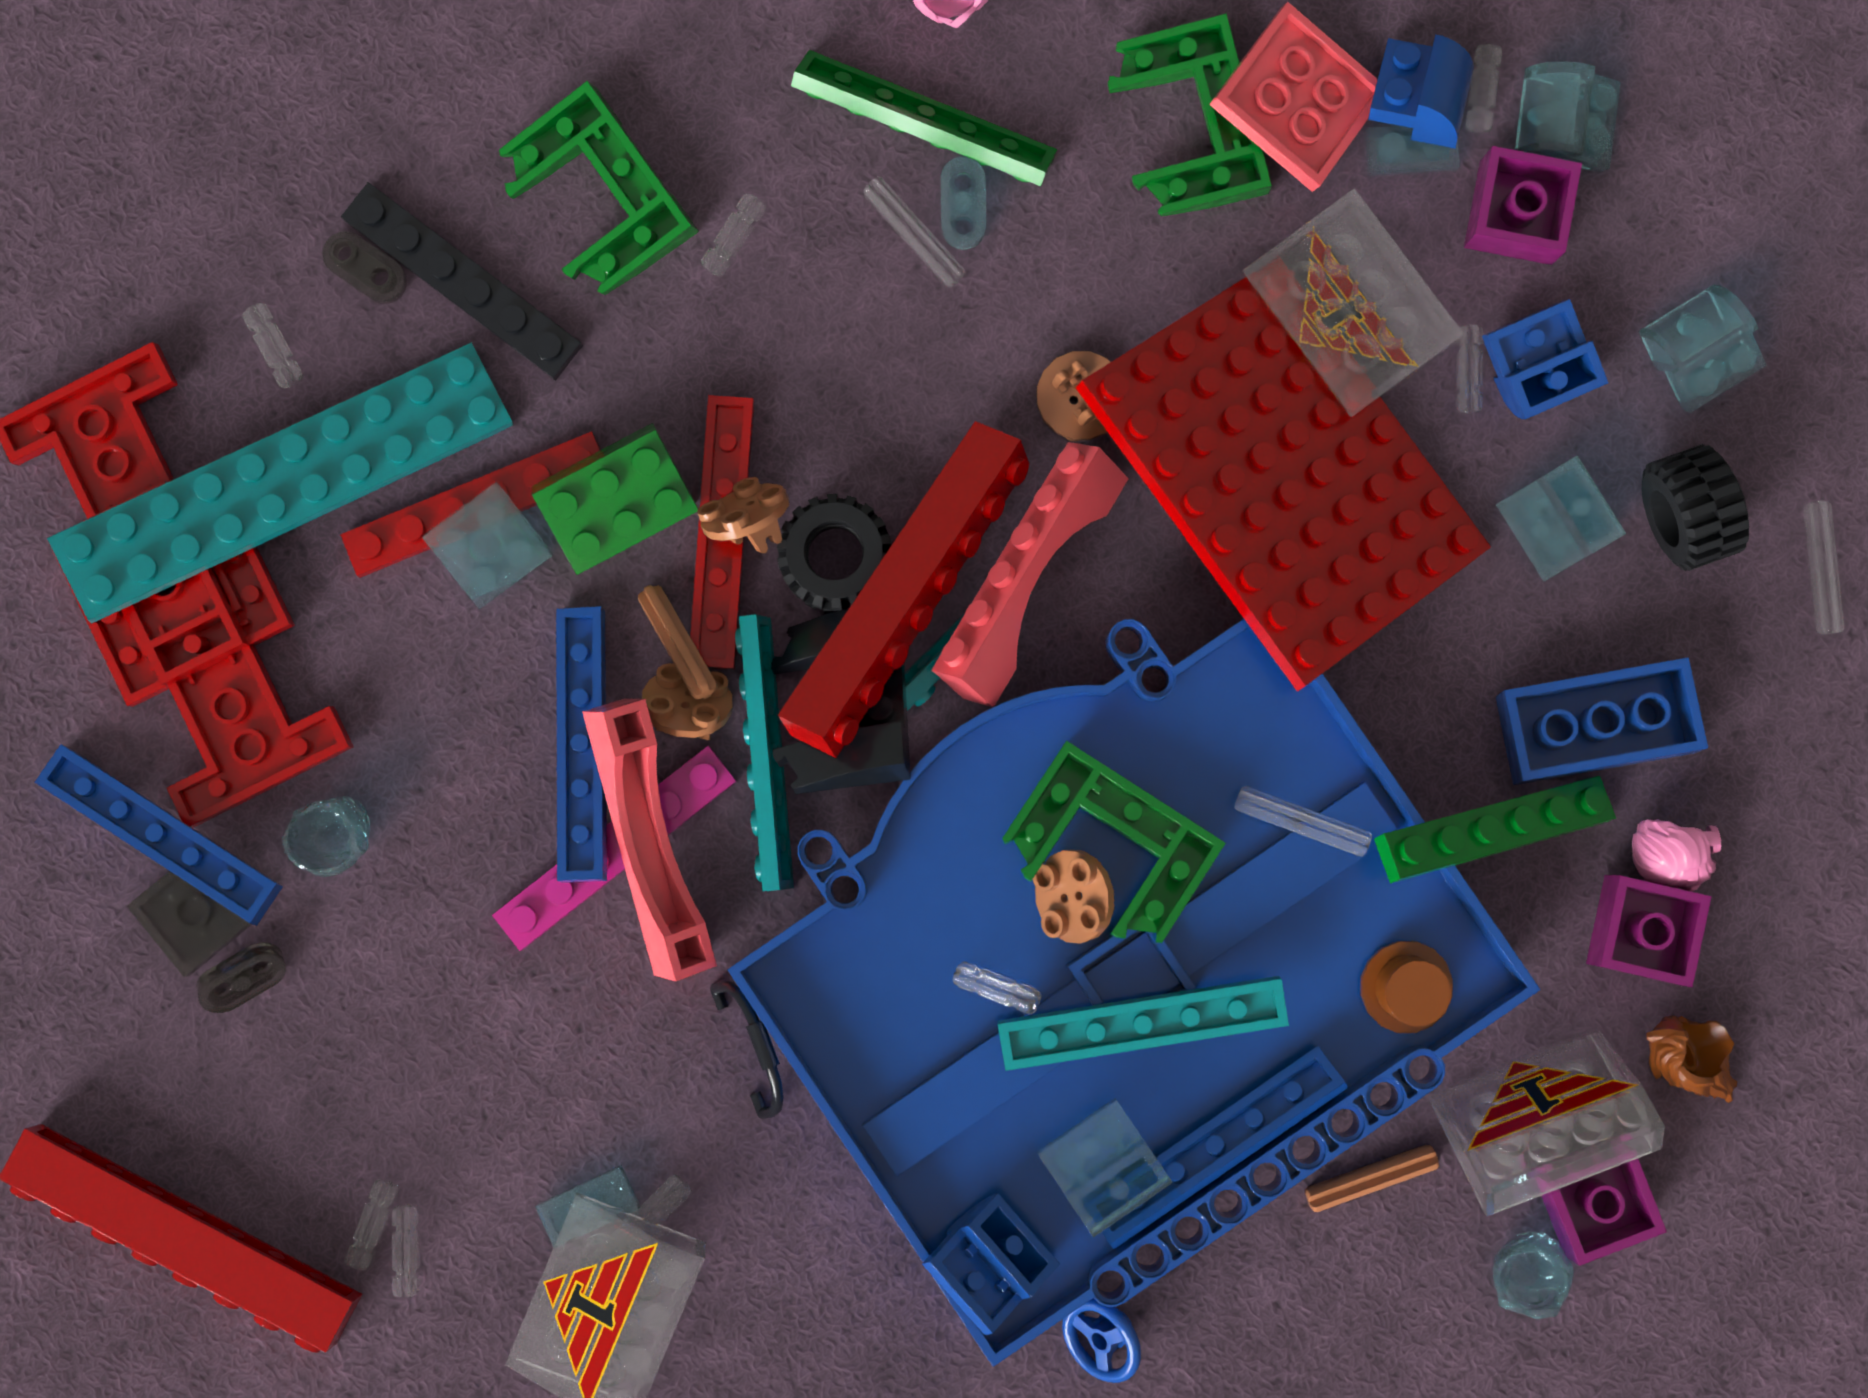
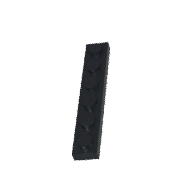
(461, 281)

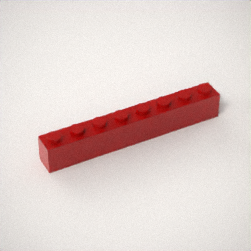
(905, 590)
(180, 1238)

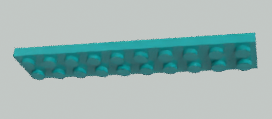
(279, 483)

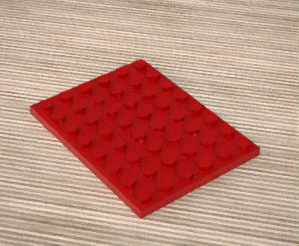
(1288, 501)

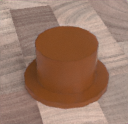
(1406, 986)

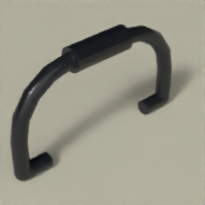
(762, 1046)

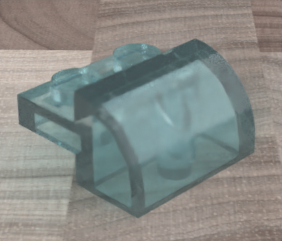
(1568, 113)
(1704, 346)
(1560, 518)
(1104, 1167)

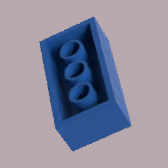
(1601, 721)

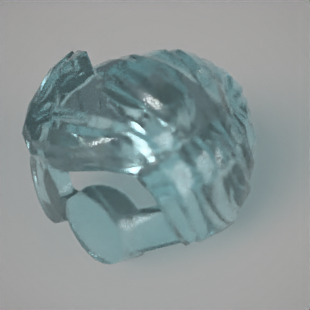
(327, 836)
(1532, 1275)

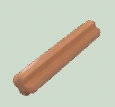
(677, 642)
(1372, 1178)

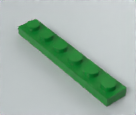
(923, 117)
(1493, 829)

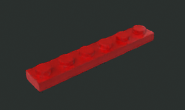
(401, 532)
(721, 562)

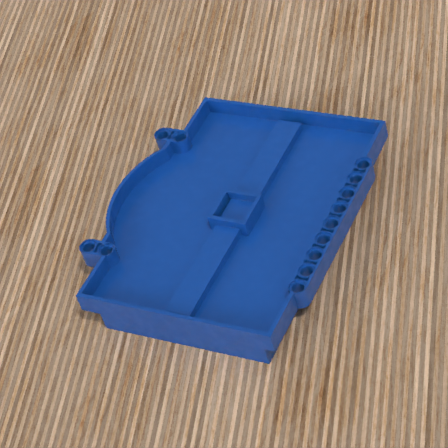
(918, 1064)

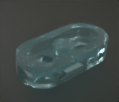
(963, 204)

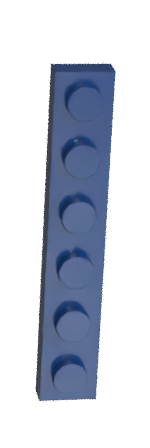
(579, 786)
(159, 835)
(1235, 1136)

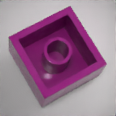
(1522, 205)
(1648, 930)
(1604, 1213)

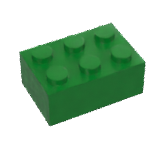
(614, 499)

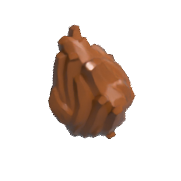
(1692, 1056)

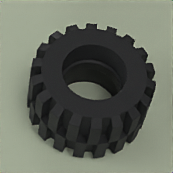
(1695, 507)
(806, 526)

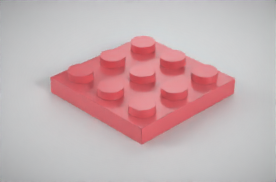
(1298, 97)

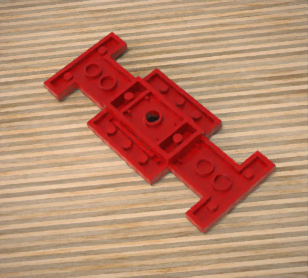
(192, 635)

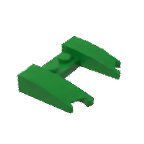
(1210, 56)
(589, 126)
(1085, 783)

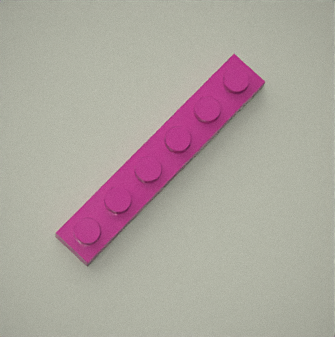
(550, 901)

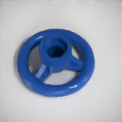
(1105, 1336)

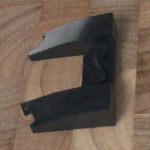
(882, 740)

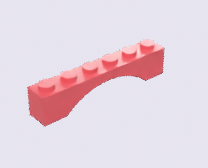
(985, 643)
(627, 767)

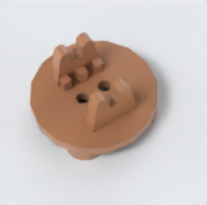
(1059, 385)
(747, 512)
(678, 713)
(1078, 917)

